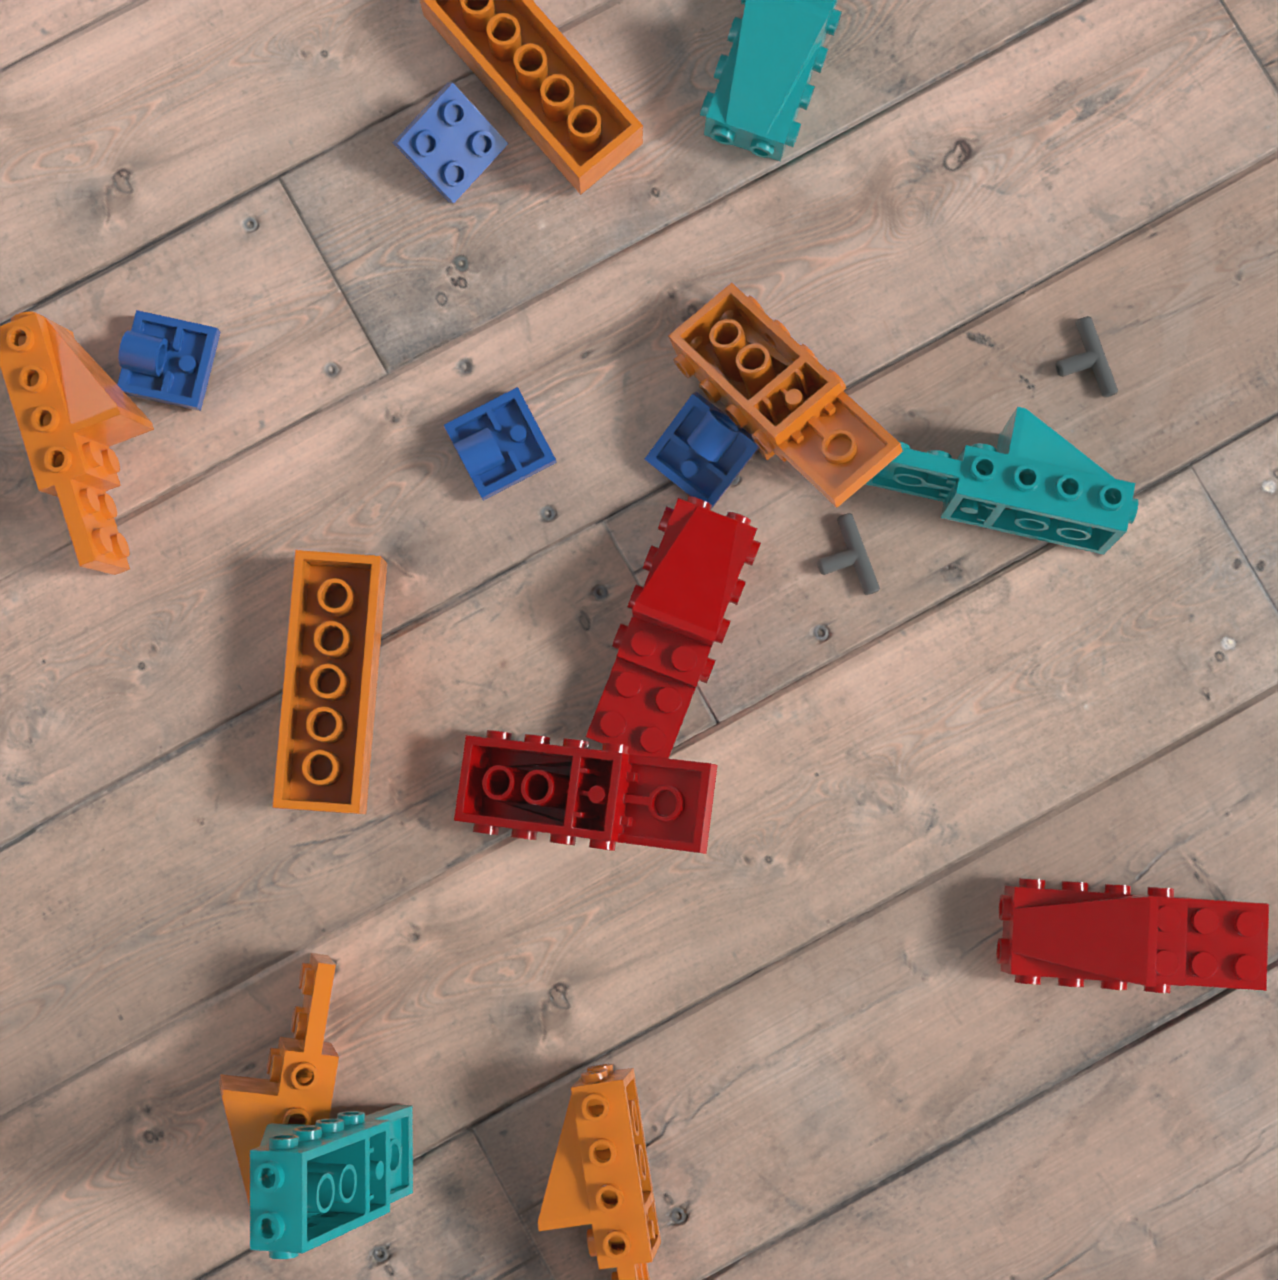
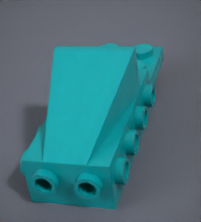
(768, 74)
(1031, 474)
(327, 1178)

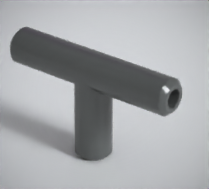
(1093, 357)
(853, 555)

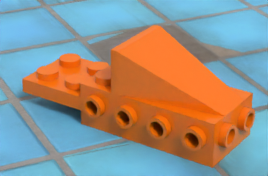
(781, 395)
(67, 423)
(299, 1072)
(605, 1174)

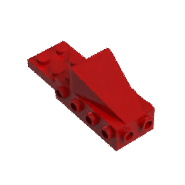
(673, 626)
(584, 793)
(1130, 938)

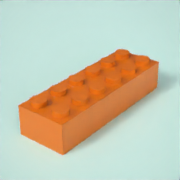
(541, 83)
(330, 682)

